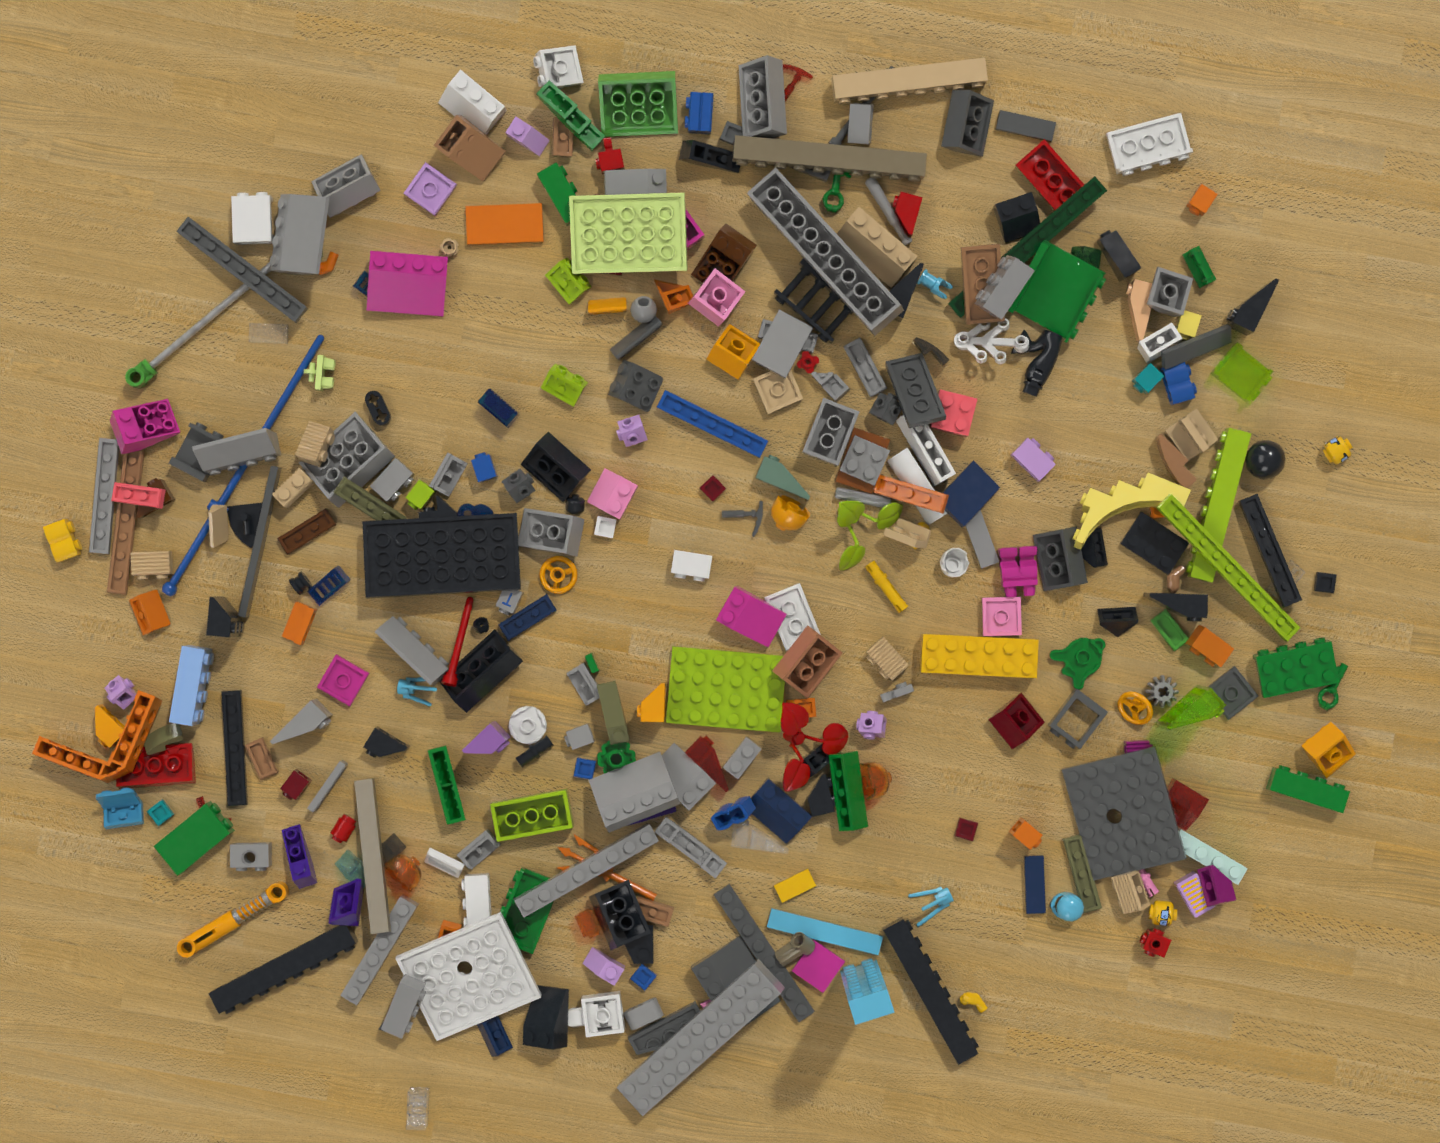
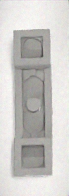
(690, 847)

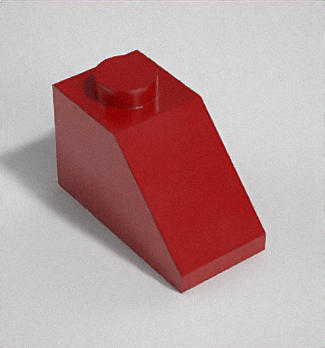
(907, 210)

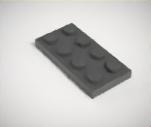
(915, 390)

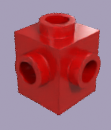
(1161, 945)

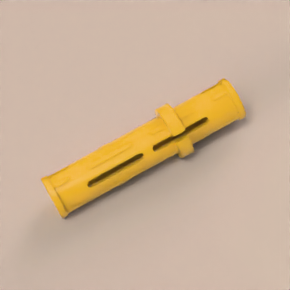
(886, 586)

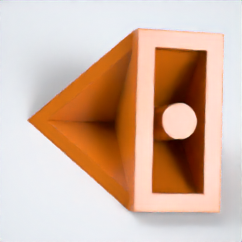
(674, 295)

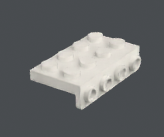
(1149, 144)

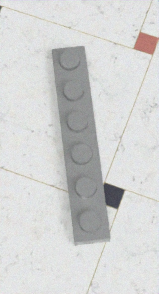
(102, 505)

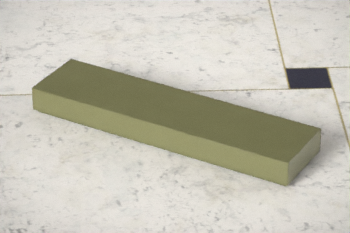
(366, 501)
(1081, 873)

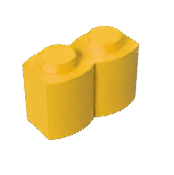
(62, 540)

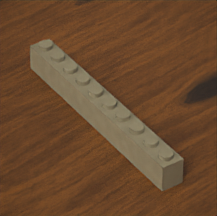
(829, 157)

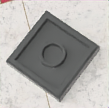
(1233, 691)

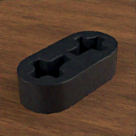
(374, 410)

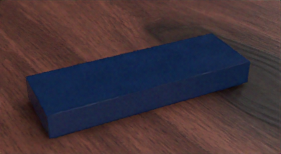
(527, 617)
(1034, 884)

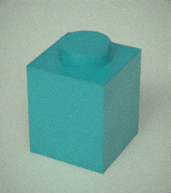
(1147, 379)

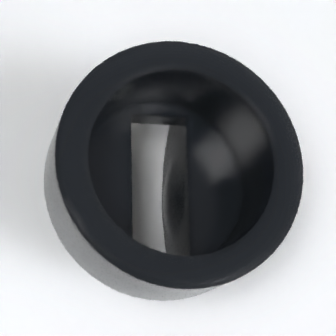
(480, 621)

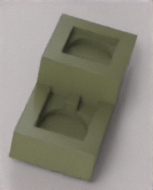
(163, 736)

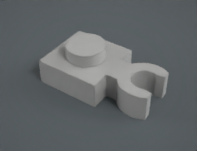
(901, 689)

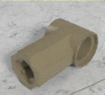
(798, 945)

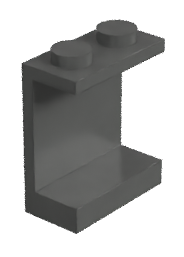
(186, 459)

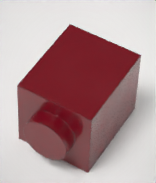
(295, 785)

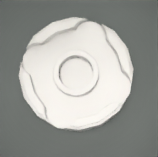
(527, 725)

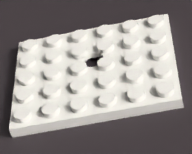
(461, 1000)

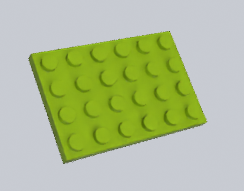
(725, 689)

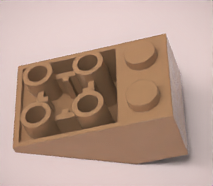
(469, 147)

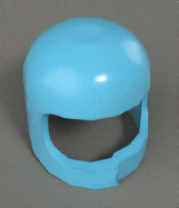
(1068, 907)

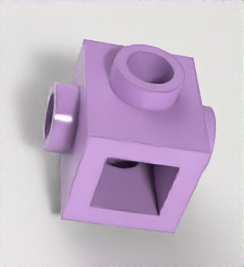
(631, 431)
(120, 692)
(872, 725)

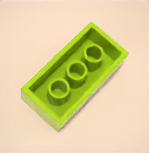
(532, 815)

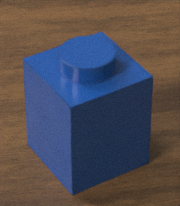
(484, 467)

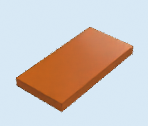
(504, 224)

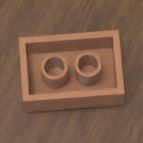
(807, 661)

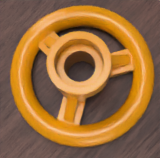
(547, 565)
(1135, 705)

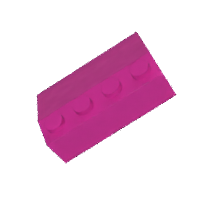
(406, 283)

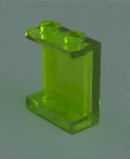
(1242, 373)

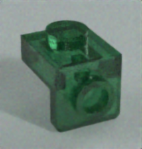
(1088, 254)

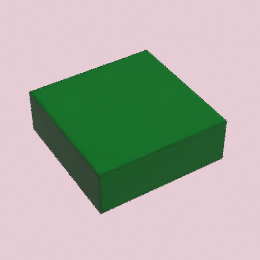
(592, 663)

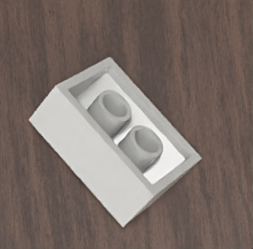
(471, 101)

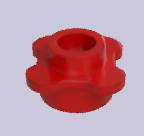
(808, 367)

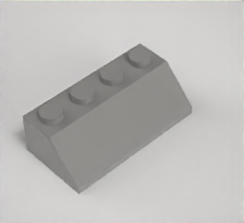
(762, 98)
(237, 451)
(412, 650)

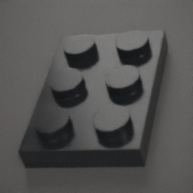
(1154, 543)

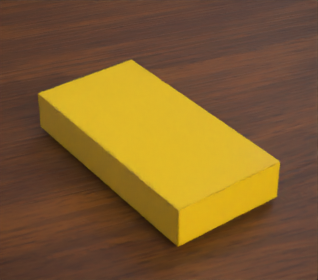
(794, 885)

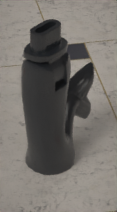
(1042, 366)

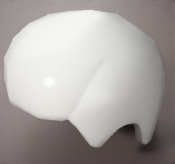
(954, 562)

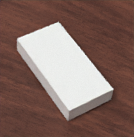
(444, 862)

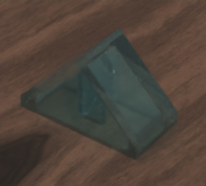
(351, 867)

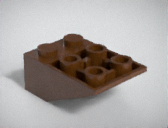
(725, 253)

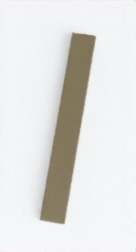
(372, 856)

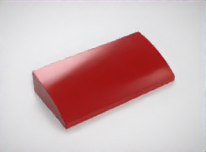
(1049, 174)
(162, 768)

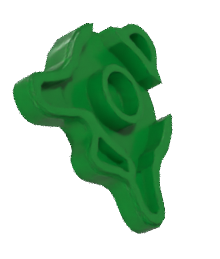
(1081, 659)

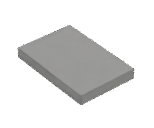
(782, 344)

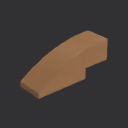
(1174, 462)

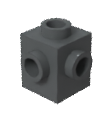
(886, 408)
(519, 485)

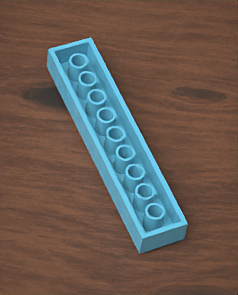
(866, 991)

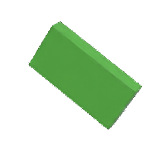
(1169, 630)

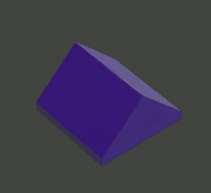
(347, 904)

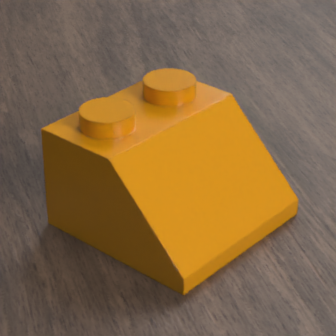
(733, 351)
(653, 706)
(1328, 749)

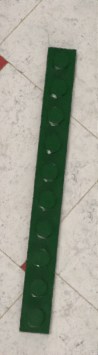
(1047, 229)

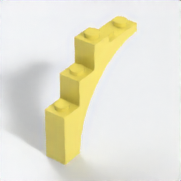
(1124, 497)

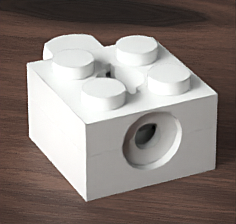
(599, 1014)

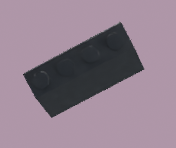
(482, 670)

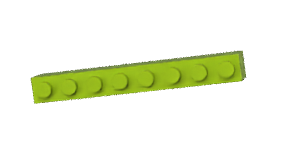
(1220, 497)

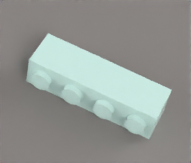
(1209, 856)

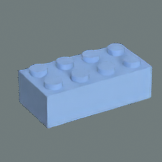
(191, 685)

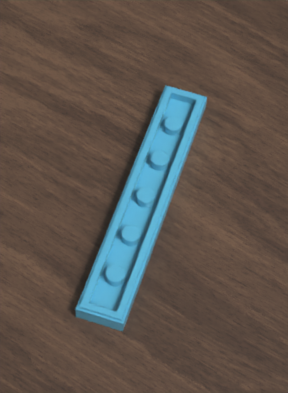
(825, 931)

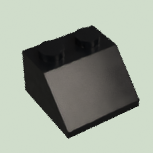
(1017, 216)

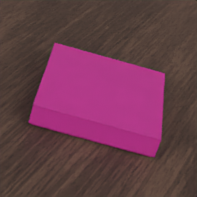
(343, 680)
(818, 967)

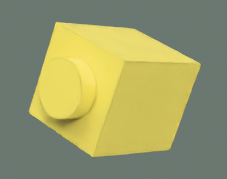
(1188, 325)

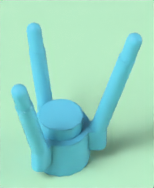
(408, 687)
(942, 898)

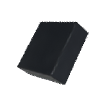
(1325, 582)

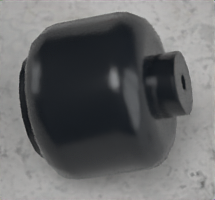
(575, 504)

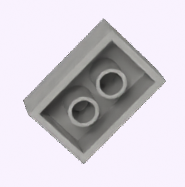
(1003, 286)
(830, 432)

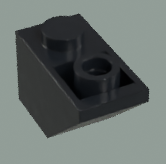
(820, 798)

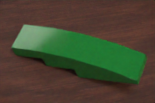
(570, 115)

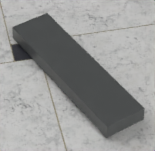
(1196, 346)

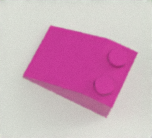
(751, 616)

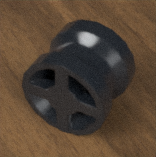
(300, 583)

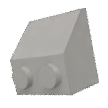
(1169, 292)

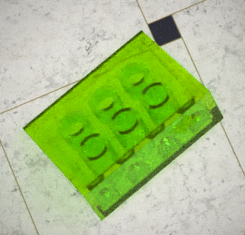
(1196, 706)

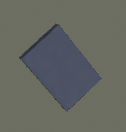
(969, 493)

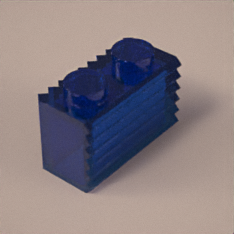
(498, 408)

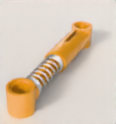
(230, 920)

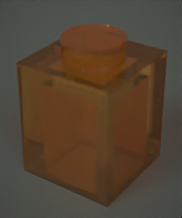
(588, 923)

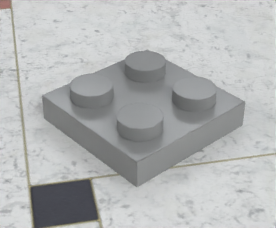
(864, 460)

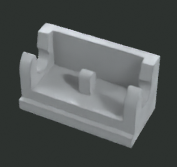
(860, 123)
(448, 474)
(584, 683)
(478, 849)

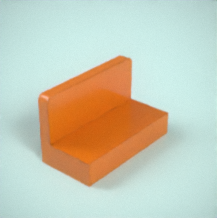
(149, 611)
(299, 623)

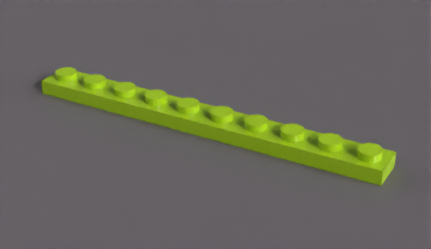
(1228, 567)

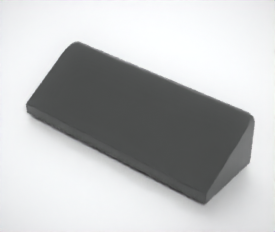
(635, 337)

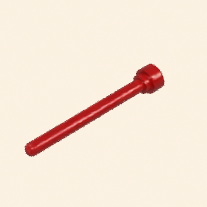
(450, 677)

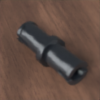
(534, 751)

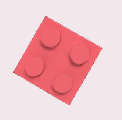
(958, 411)

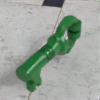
(835, 192)
(1332, 689)

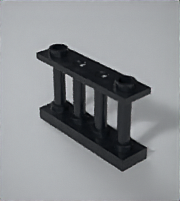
(807, 270)

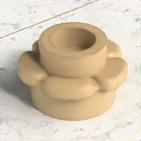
(454, 247)

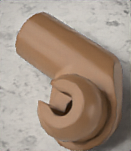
(1174, 578)

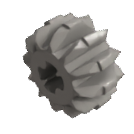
(1162, 698)

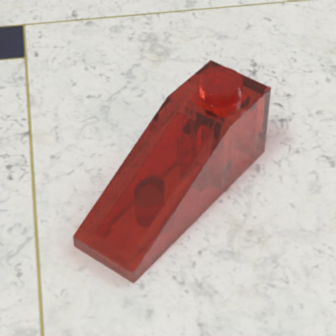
(706, 758)

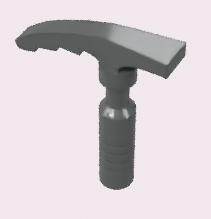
(741, 514)

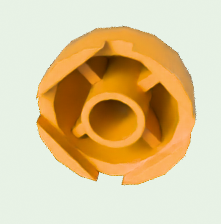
(788, 513)

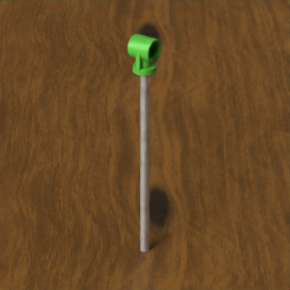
(147, 369)

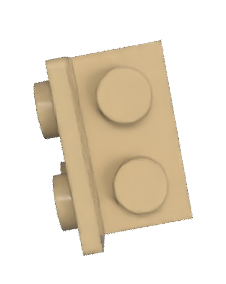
(1191, 434)

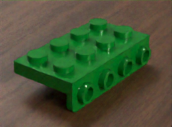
(1296, 667)
(529, 928)

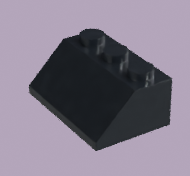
(555, 466)
(223, 619)
(619, 914)

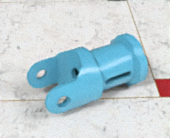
(933, 283)

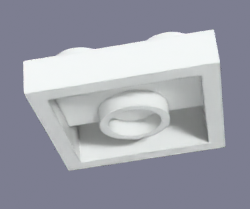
(558, 66)

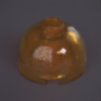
(875, 780)
(404, 870)

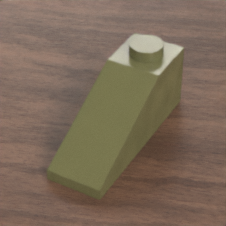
(613, 712)

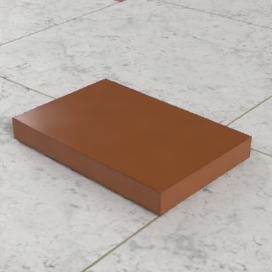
(851, 481)

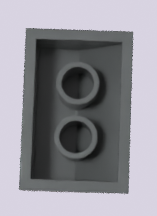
(967, 122)
(1058, 559)

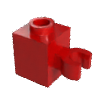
(610, 158)

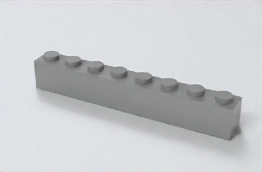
(585, 870)

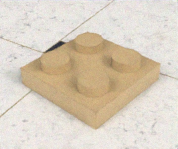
(777, 391)

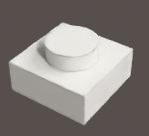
(605, 527)

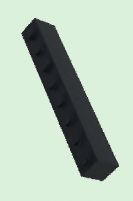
(283, 967)
(930, 990)

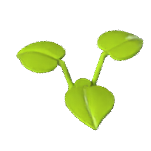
(849, 513)

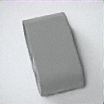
(643, 1013)

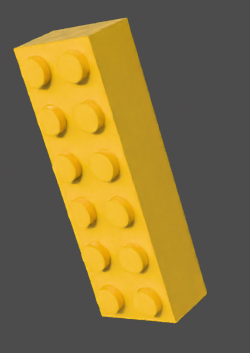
(979, 655)

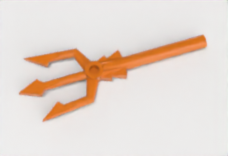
(609, 874)

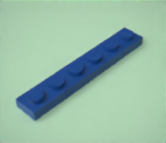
(712, 424)

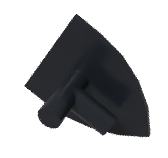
(244, 521)

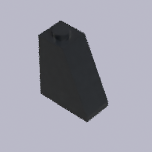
(1118, 255)

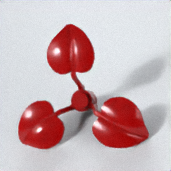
(792, 720)

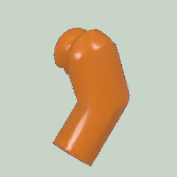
(328, 266)

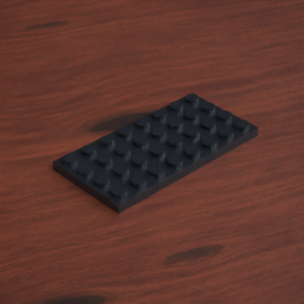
(441, 555)

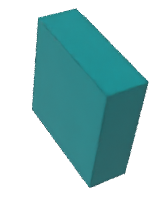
(160, 812)

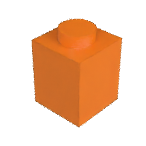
(1201, 200)

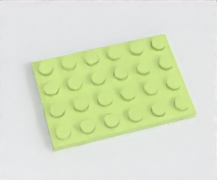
(628, 233)

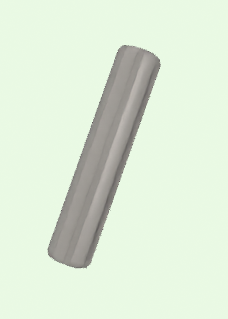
(865, 498)

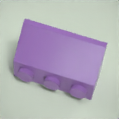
(489, 740)

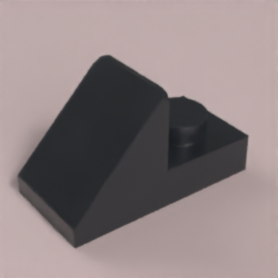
(443, 510)

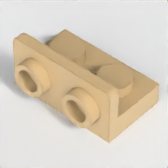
(909, 533)

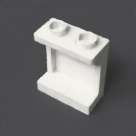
(252, 219)

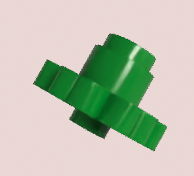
(615, 756)

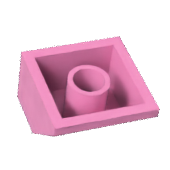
(716, 297)
(612, 493)

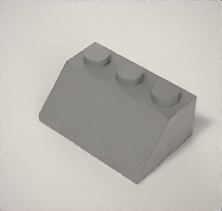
(346, 185)

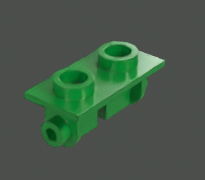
(1199, 267)

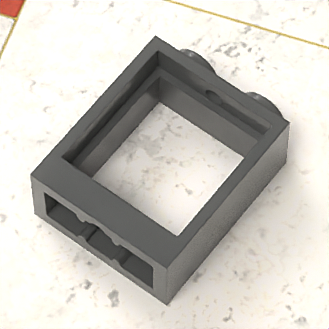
(1057, 731)

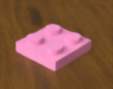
(1001, 616)

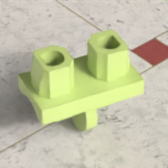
(321, 381)

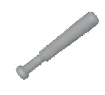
(881, 199)

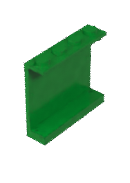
(1058, 290)

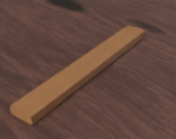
(125, 526)

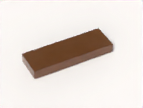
(306, 531)

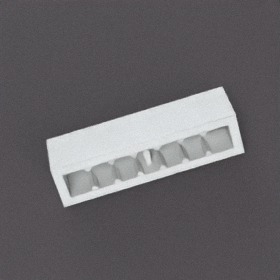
(908, 471)

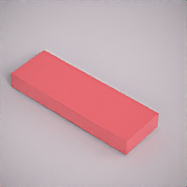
(138, 495)

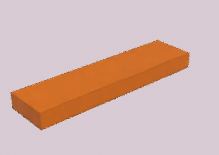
(911, 494)

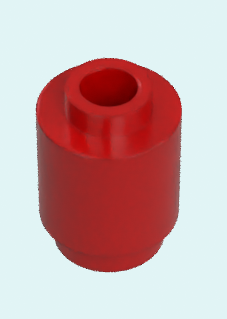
(343, 828)

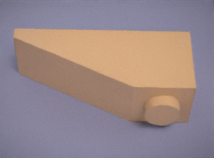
(1138, 295)

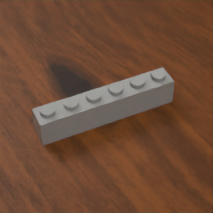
(379, 950)

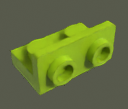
(566, 283)
(564, 384)

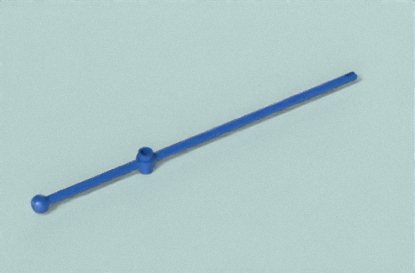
(170, 588)

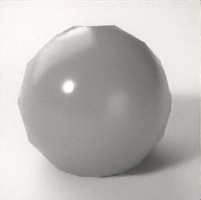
(643, 309)

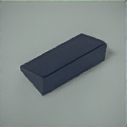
(495, 1036)

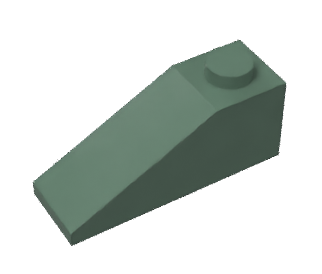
(777, 475)

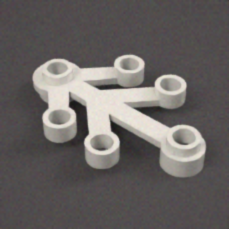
(988, 342)

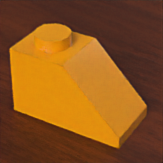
(107, 727)

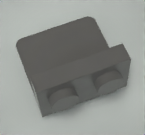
(635, 385)

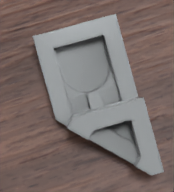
(831, 384)

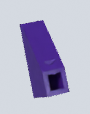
(299, 857)

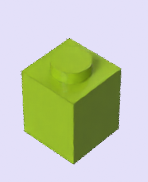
(420, 495)

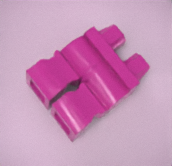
(1021, 575)

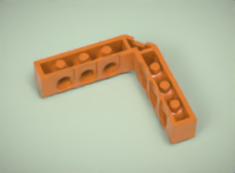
(122, 758)

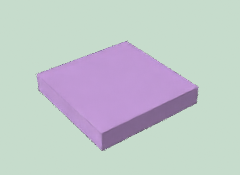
(430, 189)

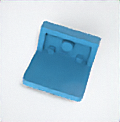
(121, 808)

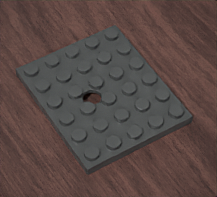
(1148, 824)

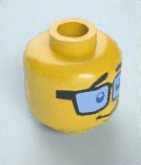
(1337, 450)
(1162, 913)

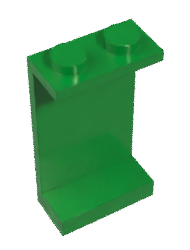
(194, 837)

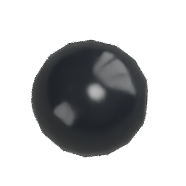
(1265, 459)

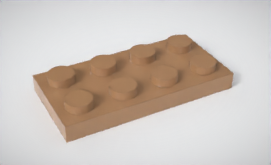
(977, 266)

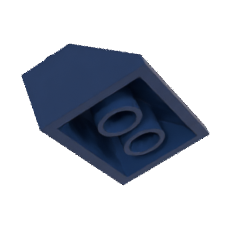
(779, 811)

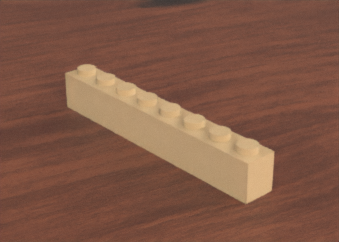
(909, 80)

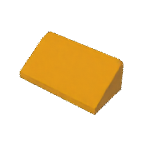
(607, 306)

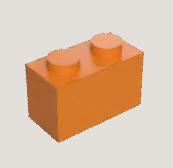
(1210, 646)
(1026, 834)

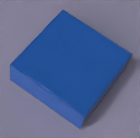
(584, 768)
(643, 976)

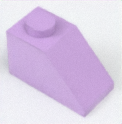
(527, 136)
(604, 966)

